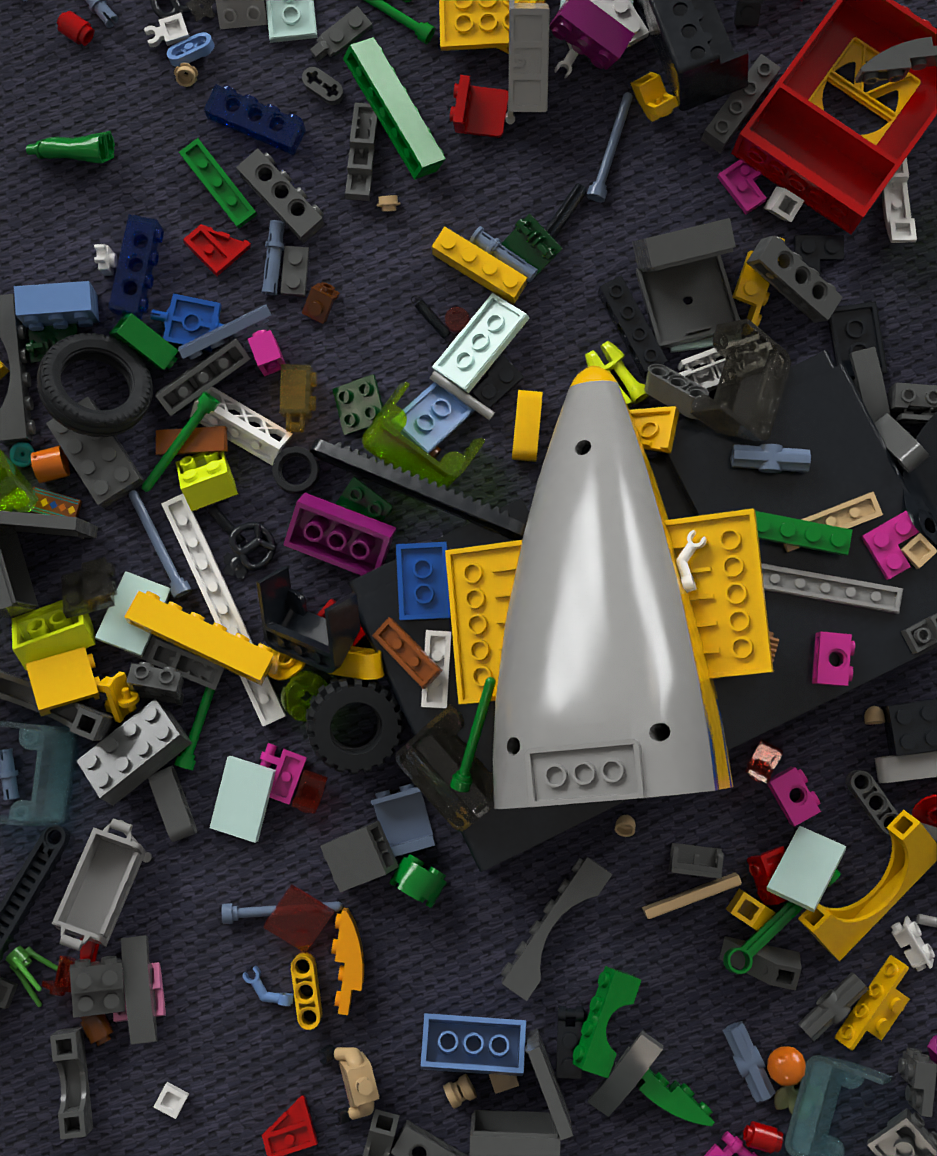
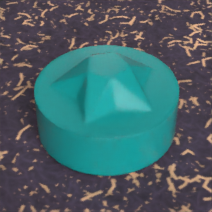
(21, 454)

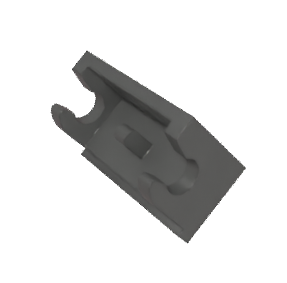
(696, 860)

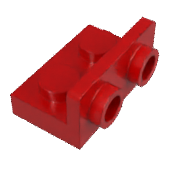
(762, 869)

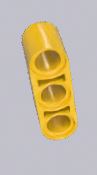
(527, 425)
(361, 664)
(303, 1002)

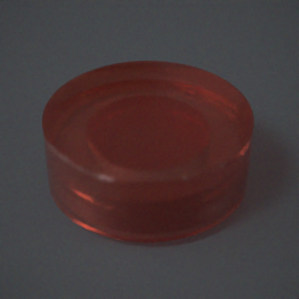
(456, 319)

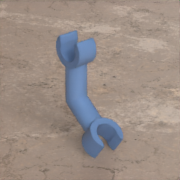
(283, 999)

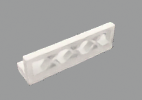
(239, 431)

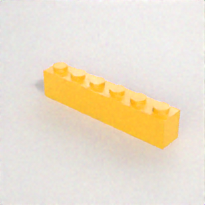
(200, 637)

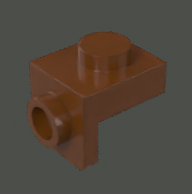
(320, 301)

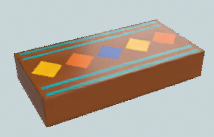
(56, 504)

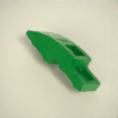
(675, 1099)

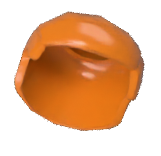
(786, 1066)

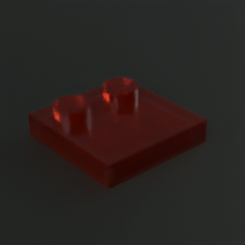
(298, 918)

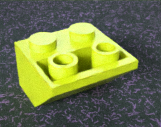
(205, 479)

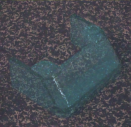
(52, 775)
(817, 1103)

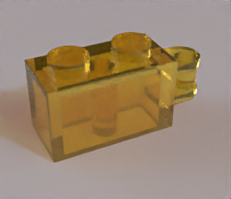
(296, 394)

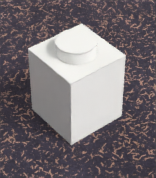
(784, 204)

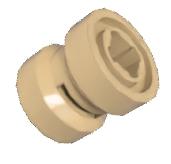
(459, 1091)

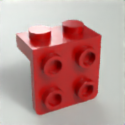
(478, 109)

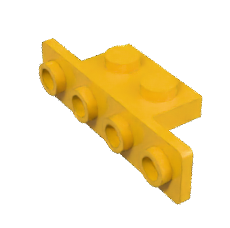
(752, 290)
(877, 1007)

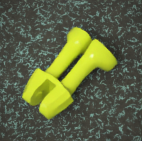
(615, 358)

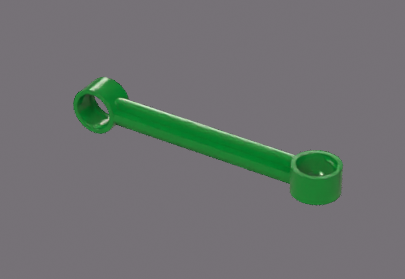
(766, 933)

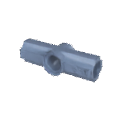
(770, 458)
(749, 1061)

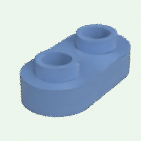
(190, 49)

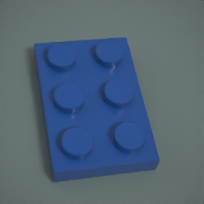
(422, 581)

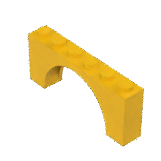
(910, 858)

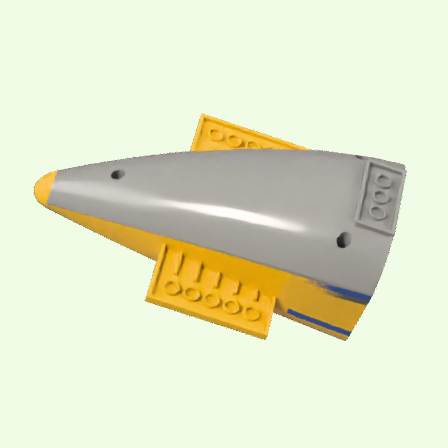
(590, 627)

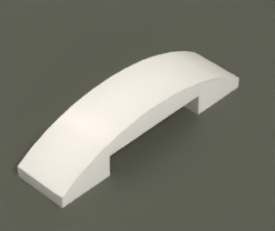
(897, 208)

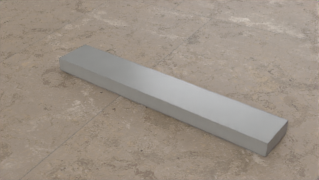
(831, 589)

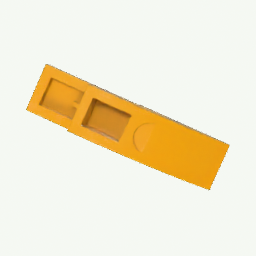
(348, 951)

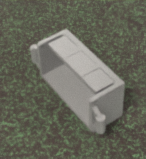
(528, 58)
(99, 886)

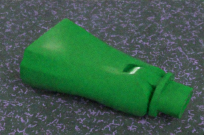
(89, 148)

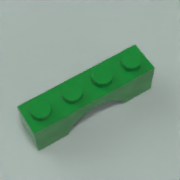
(613, 992)

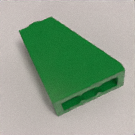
(145, 342)

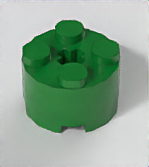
(418, 881)

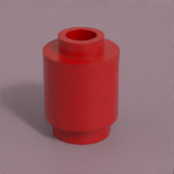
(75, 28)
(763, 1137)

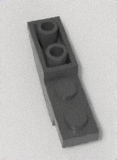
(898, 60)

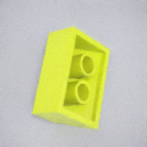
(49, 633)

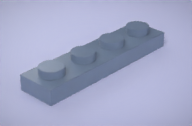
(216, 337)

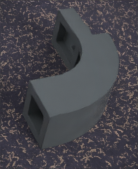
(381, 1134)

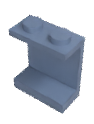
(404, 819)

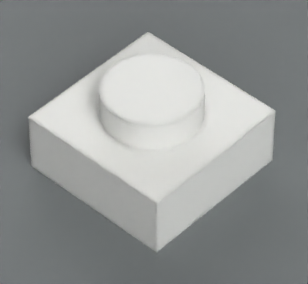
(171, 1100)

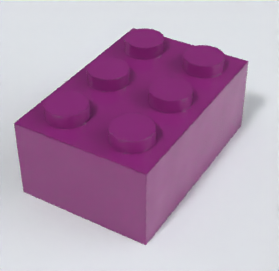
(591, 32)

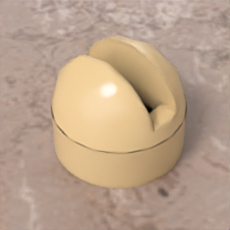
(874, 715)
(625, 826)

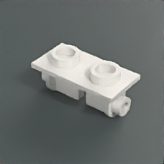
(910, 934)

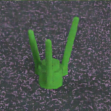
(19, 962)

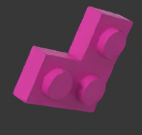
(740, 184)
(884, 542)

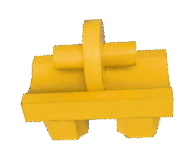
(119, 696)

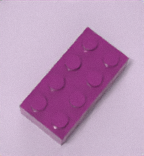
(338, 535)

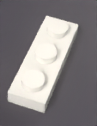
(438, 649)

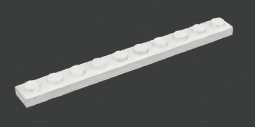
(218, 598)

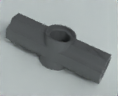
(833, 1006)

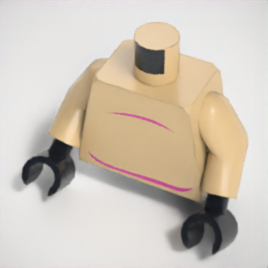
(358, 1081)

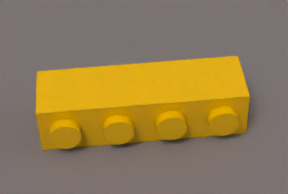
(479, 265)

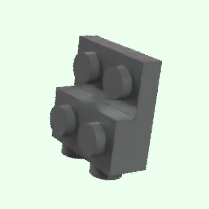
(156, 683)
(97, 986)
(921, 1075)
(904, 1137)

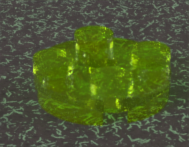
(296, 689)

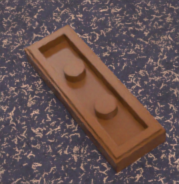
(200, 441)
(407, 653)

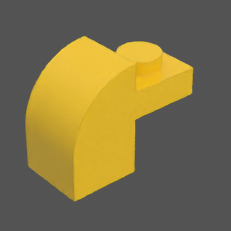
(653, 96)

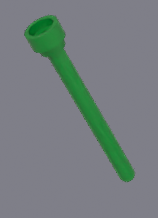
(422, 30)
(206, 404)
(186, 757)
(462, 780)

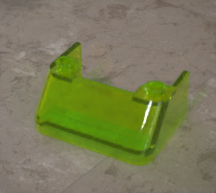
(388, 444)

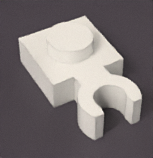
(171, 29)
(106, 259)

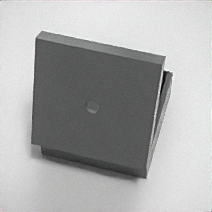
(681, 267)
(15, 583)
(524, 1131)

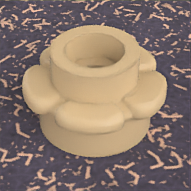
(183, 79)
(388, 203)

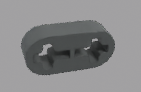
(319, 90)

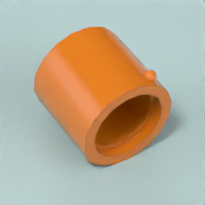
(50, 464)

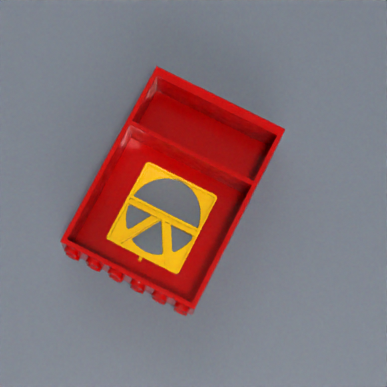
(814, 152)

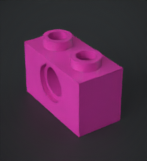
(266, 352)
(823, 671)
(803, 808)

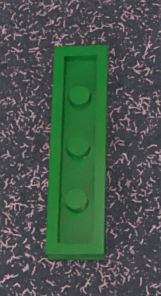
(217, 183)
(803, 533)

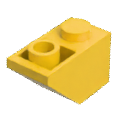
(749, 910)

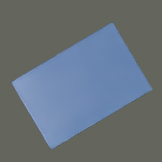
(434, 417)

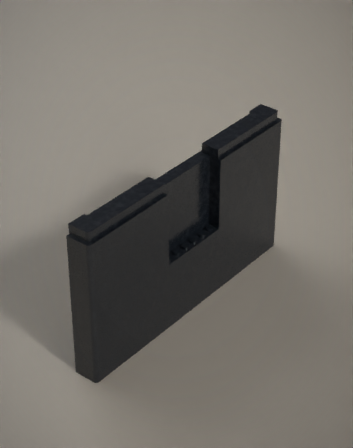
(848, 460)

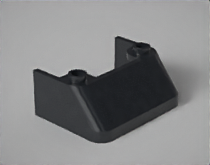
(301, 633)

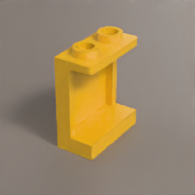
(63, 679)

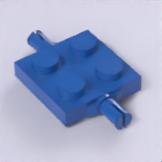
(188, 319)

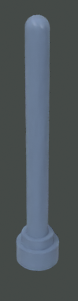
(597, 191)
(178, 585)
(233, 913)

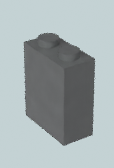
(359, 856)

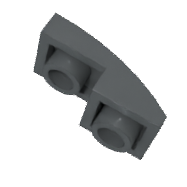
(921, 634)

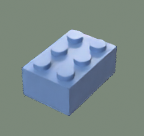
(56, 305)

